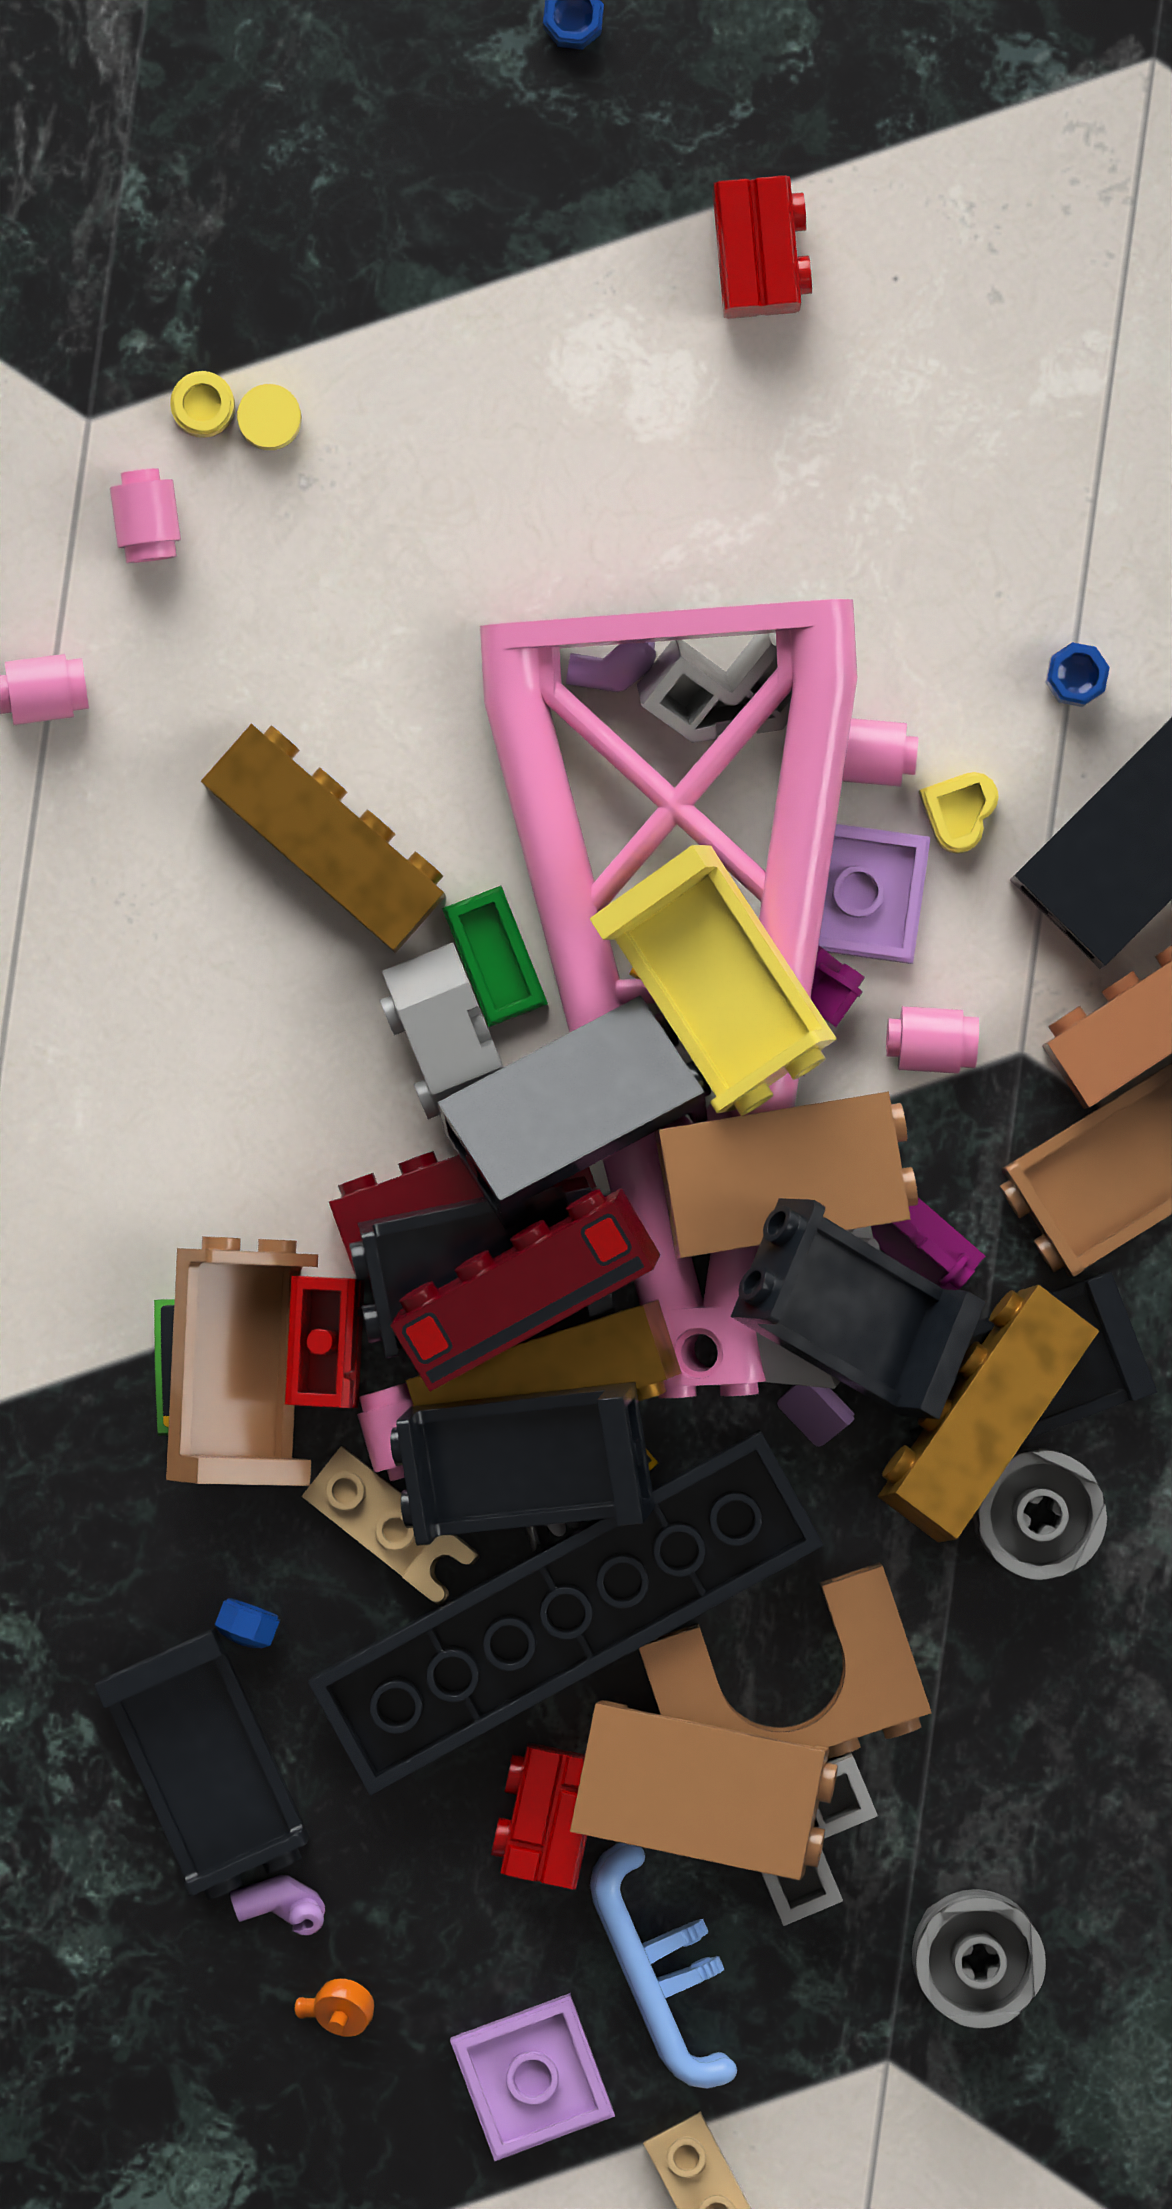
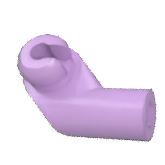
(614, 671)
(284, 1898)

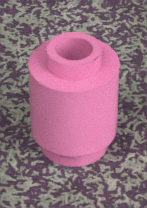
(145, 516)
(43, 689)
(879, 752)
(933, 1040)
(378, 1418)

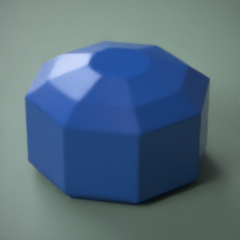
(573, 22)
(1077, 674)
(247, 1624)

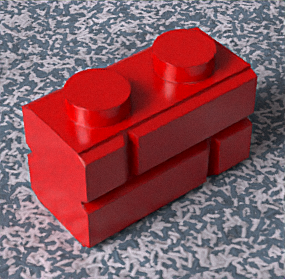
(758, 246)
(324, 1342)
(538, 1837)

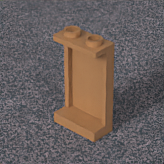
(732, 1171)
(1099, 1177)
(233, 1365)
(703, 1791)

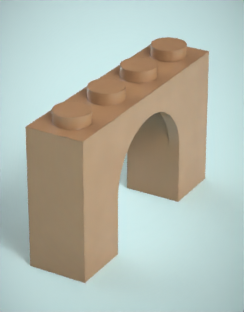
(875, 1688)

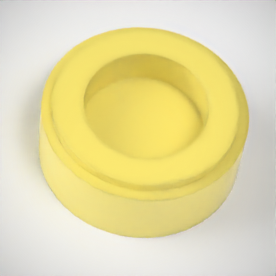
(202, 404)
(269, 417)

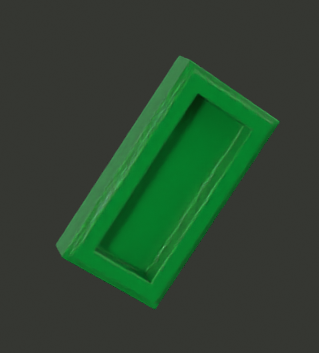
(495, 956)

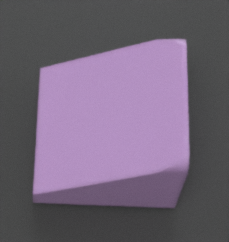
(815, 1412)

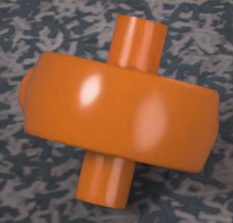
(339, 2007)

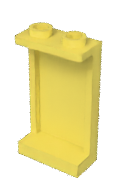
(717, 978)

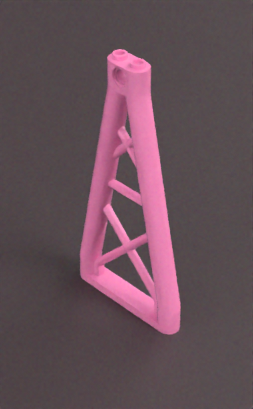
(519, 689)

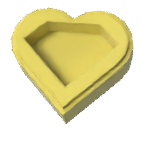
(958, 810)

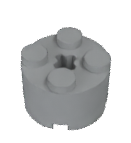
(1051, 1548)
(1006, 1981)

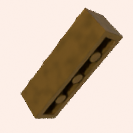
(324, 837)
(604, 1351)
(987, 1412)

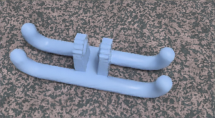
(636, 1961)

